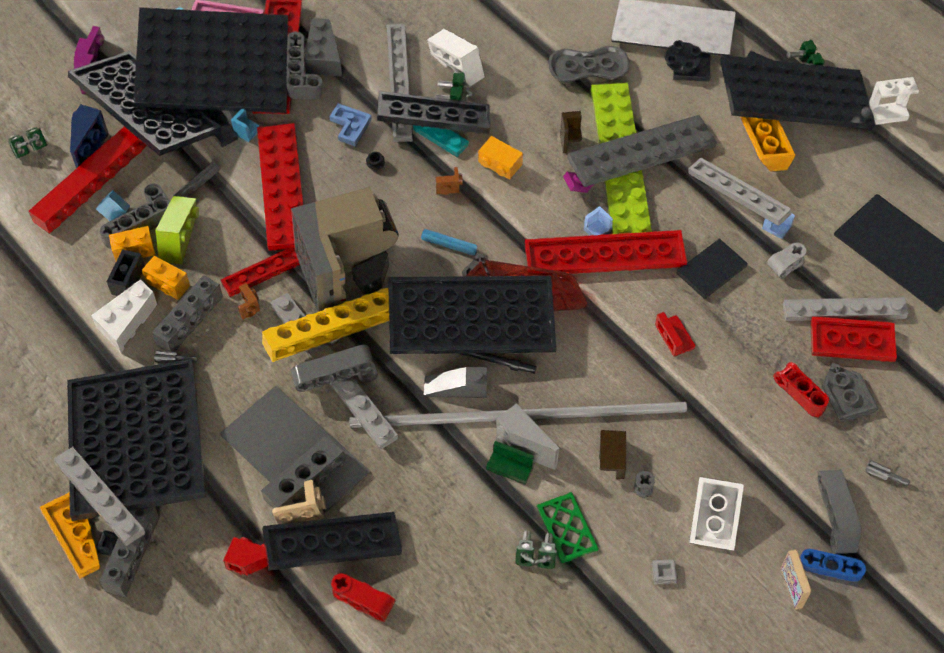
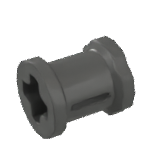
(644, 484)

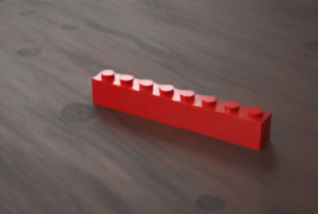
(86, 180)

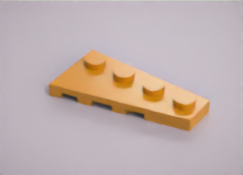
(73, 536)

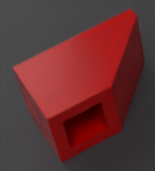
(245, 556)

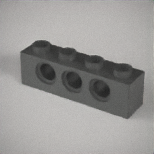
(187, 314)
(323, 450)
(126, 559)

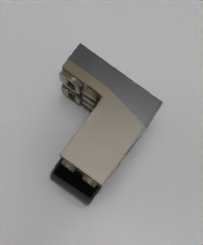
(338, 236)

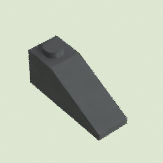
(460, 382)

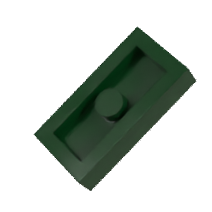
(510, 463)

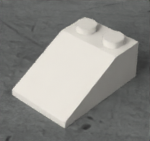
(716, 513)

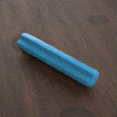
(449, 242)

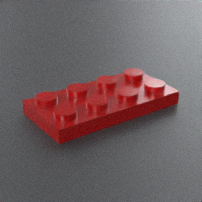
(853, 339)

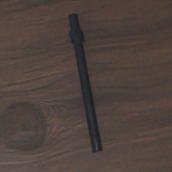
(514, 364)

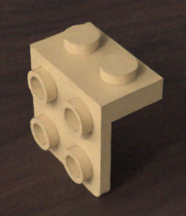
(304, 511)

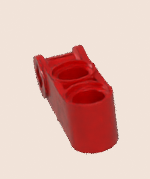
(792, 379)
(362, 596)

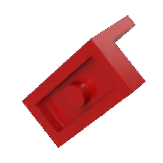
(674, 334)

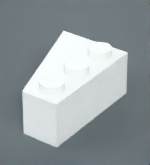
(458, 55)
(124, 314)

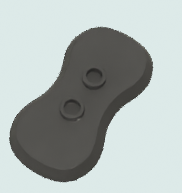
(603, 63)

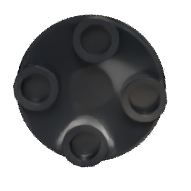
(683, 57)

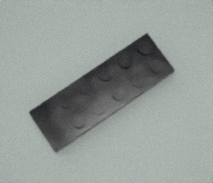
(433, 112)
(331, 540)

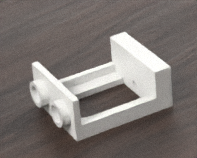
(892, 111)

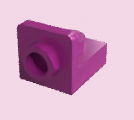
(574, 183)

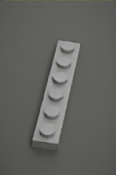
(740, 191)
(845, 308)
(99, 496)

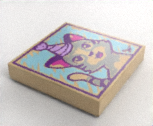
(796, 579)

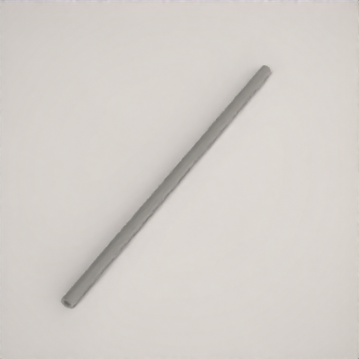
(545, 413)

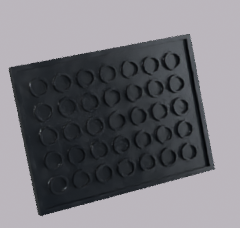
(211, 60)
(138, 435)

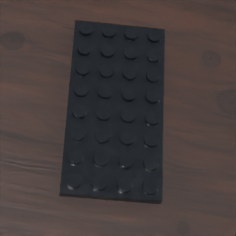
(796, 92)
(161, 129)
(471, 315)

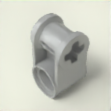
(787, 260)

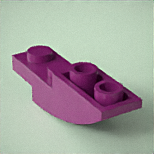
(87, 49)

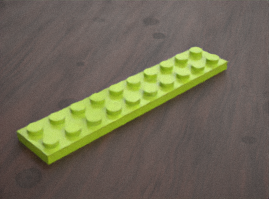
(624, 193)

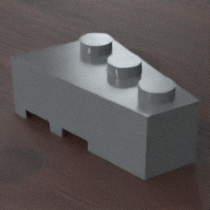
(321, 50)

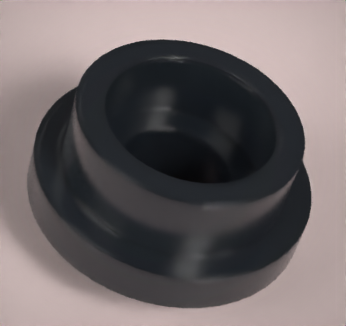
(375, 156)

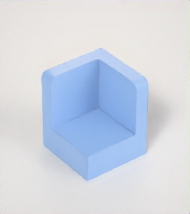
(598, 222)
(781, 230)

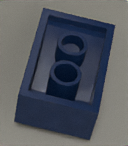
(87, 133)

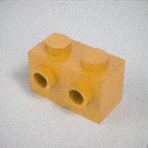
(500, 157)
(133, 240)
(166, 277)

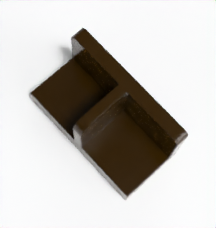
(570, 128)
(613, 452)

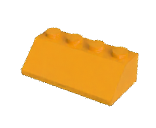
(769, 142)

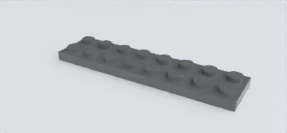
(641, 150)

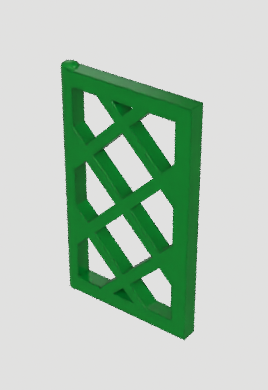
(559, 541)

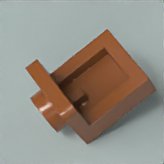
(449, 184)
(251, 304)

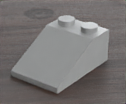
(521, 432)

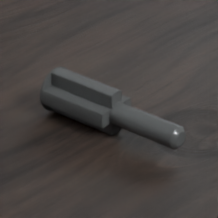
(169, 356)
(884, 472)

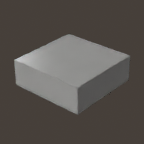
(664, 571)

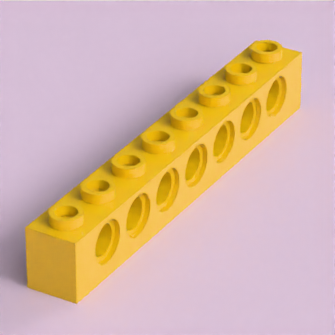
(326, 325)

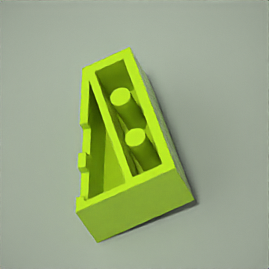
(176, 229)

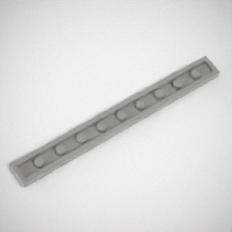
(347, 389)

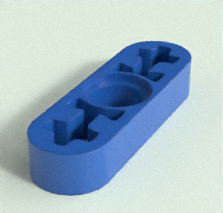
(840, 560)

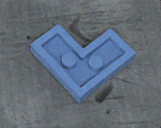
(354, 123)

